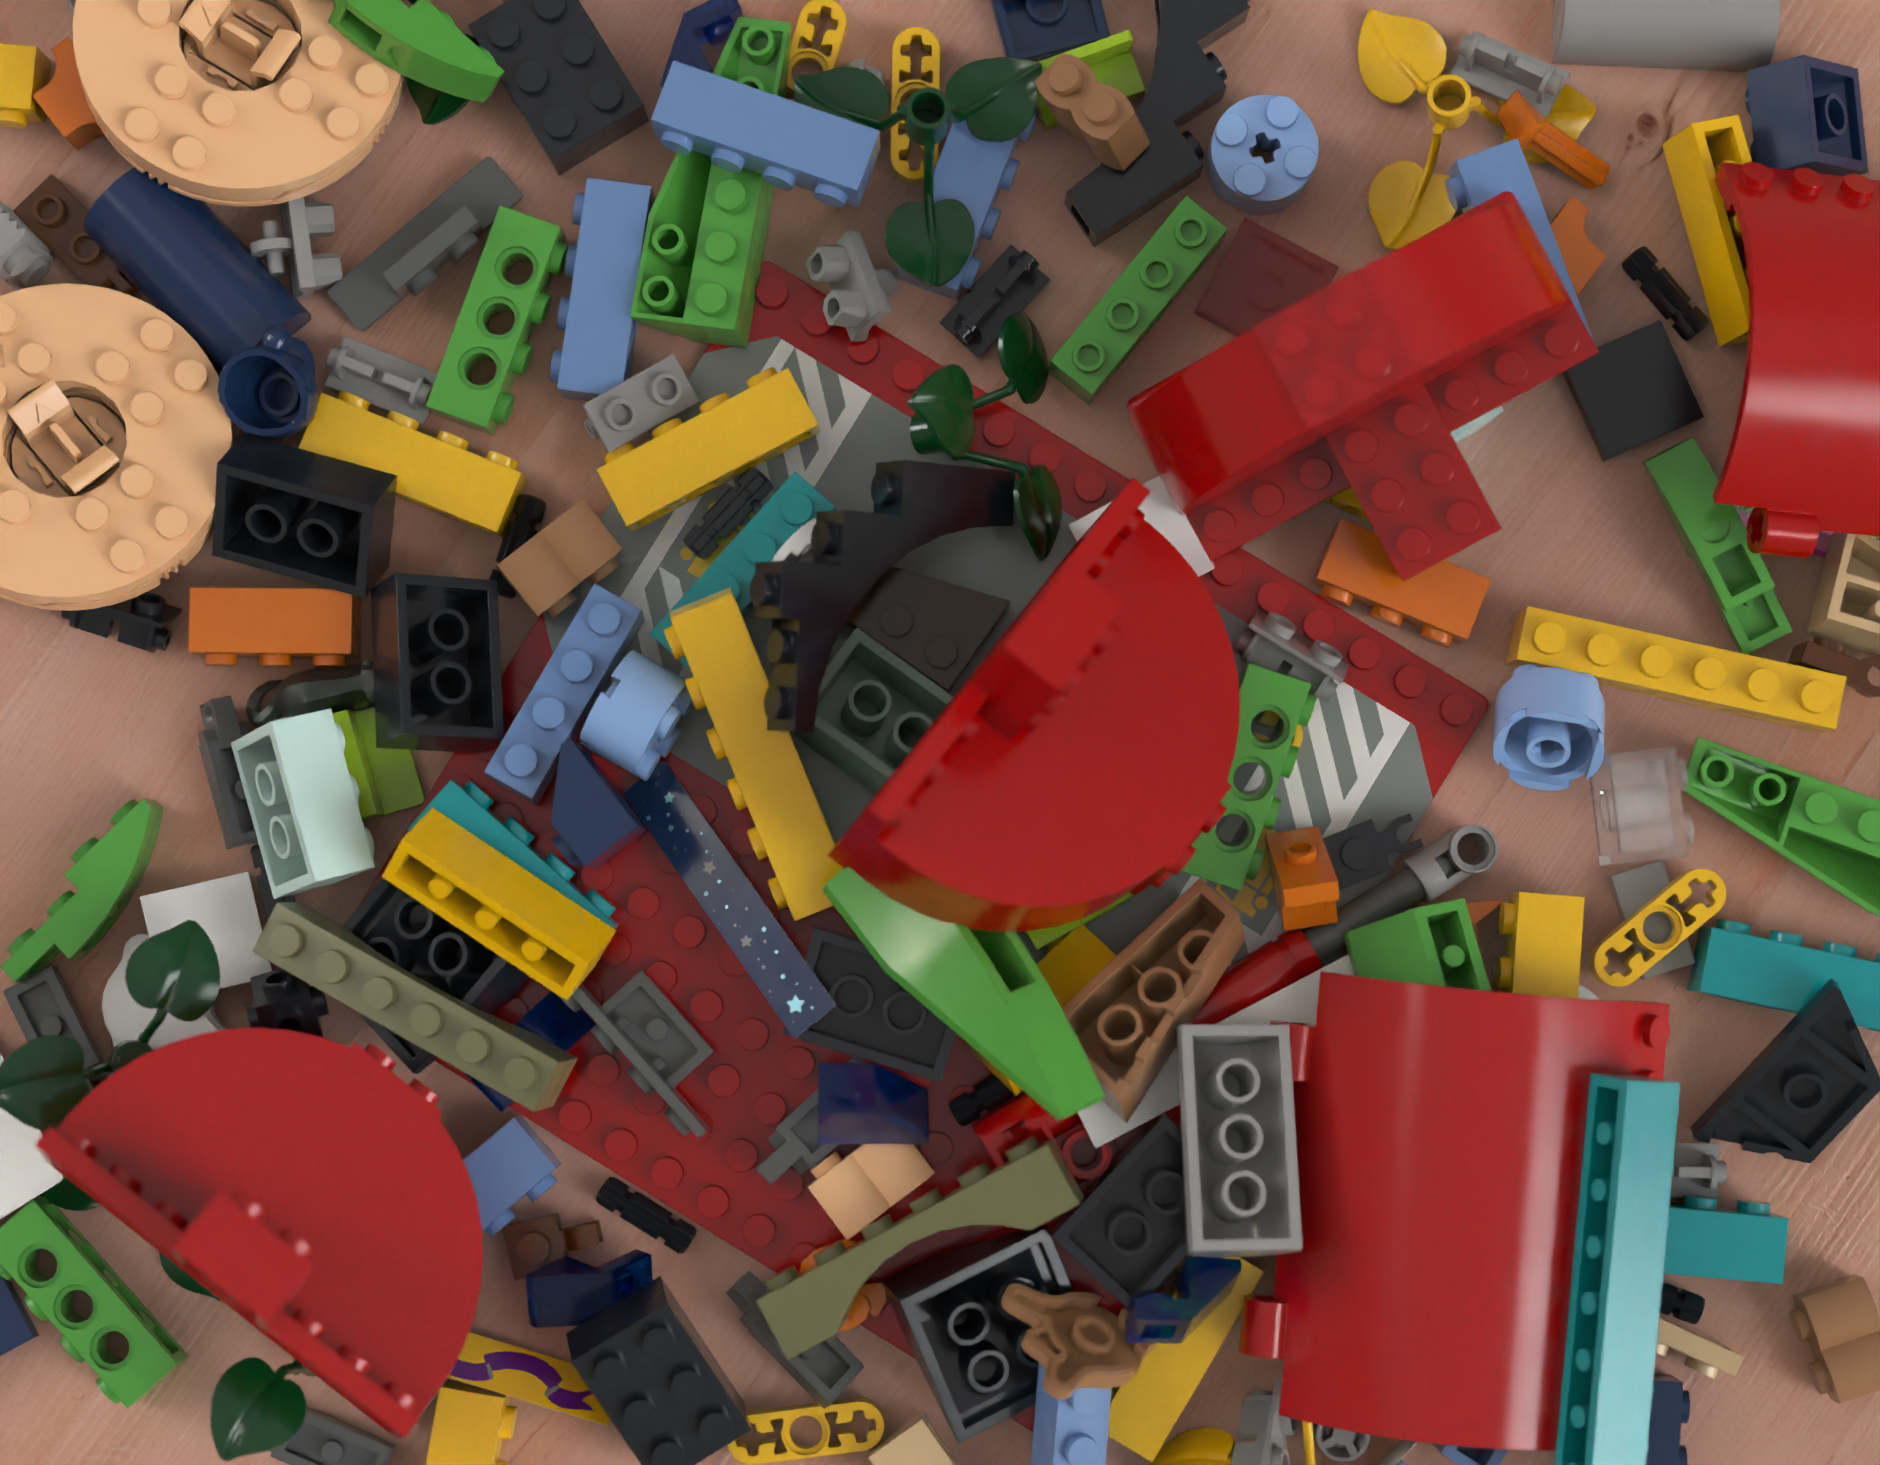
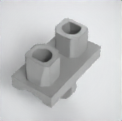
(299, 224)
(857, 287)

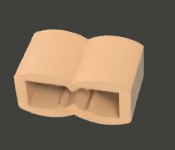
(867, 1182)

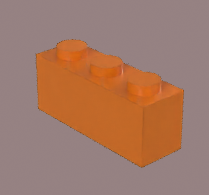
(1437, 600)
(274, 625)

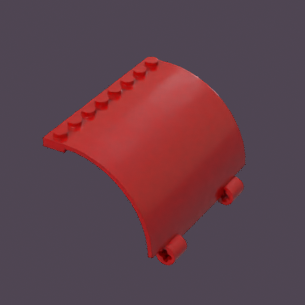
(1812, 371)
(1439, 1206)

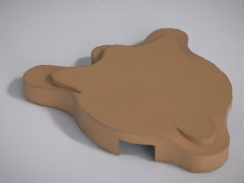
(1075, 1340)

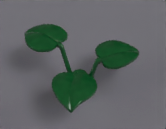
(993, 98)
(947, 425)
(165, 972)
(256, 1408)

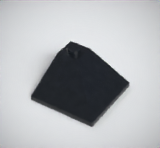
(433, 952)
(962, 1332)

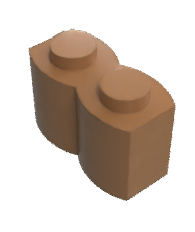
(1092, 111)
(560, 559)
(1843, 1335)

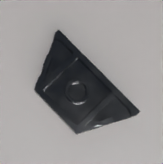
(1799, 1086)

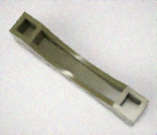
(452, 1030)
(1017, 1194)

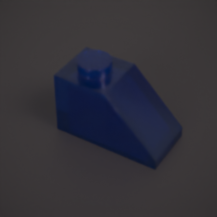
(870, 1106)

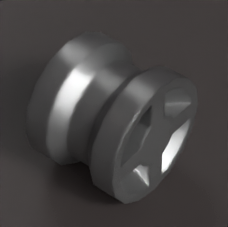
(1341, 1444)

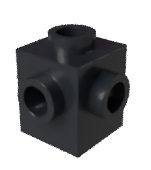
(286, 1004)

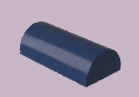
(191, 266)

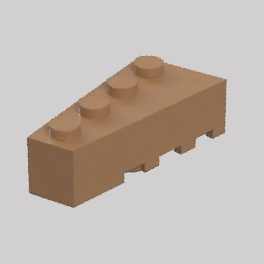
(1148, 990)

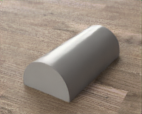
(1666, 33)
(1238, 1140)

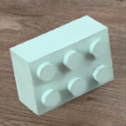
(303, 803)

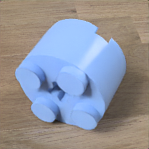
(1276, 128)
(637, 715)
(1549, 727)

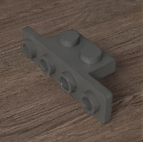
(425, 244)
(653, 1038)

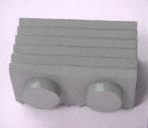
(22, 253)

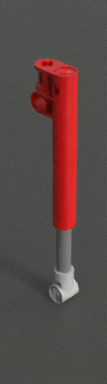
(1257, 977)

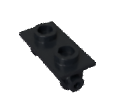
(999, 293)
(140, 620)

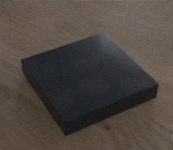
(1633, 391)

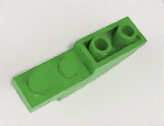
(419, 45)
(1718, 545)
(106, 879)

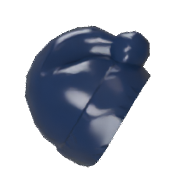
(270, 386)

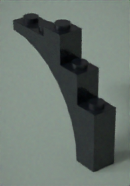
(1179, 90)
(851, 551)

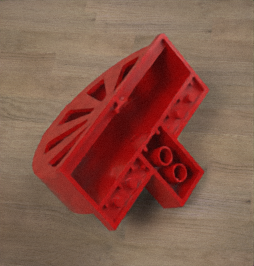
(1368, 392)
(1071, 750)
(299, 1198)

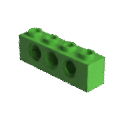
(511, 240)
(1137, 300)
(1259, 691)
(115, 1307)

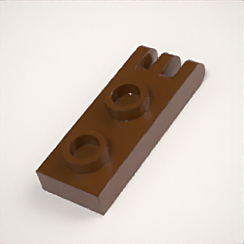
(59, 222)

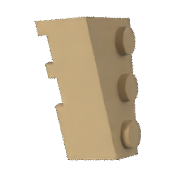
(1849, 594)

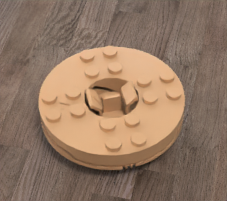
(232, 94)
(101, 446)

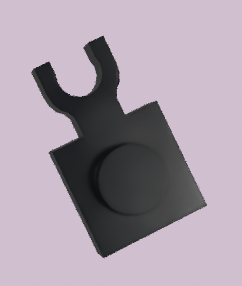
(1361, 851)

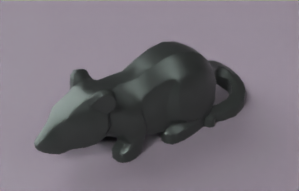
(314, 691)

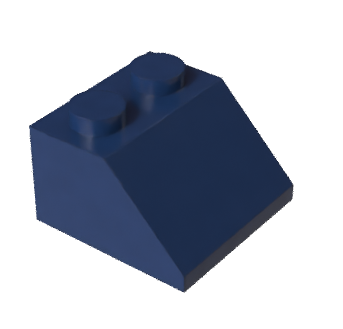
(1807, 116)
(589, 811)

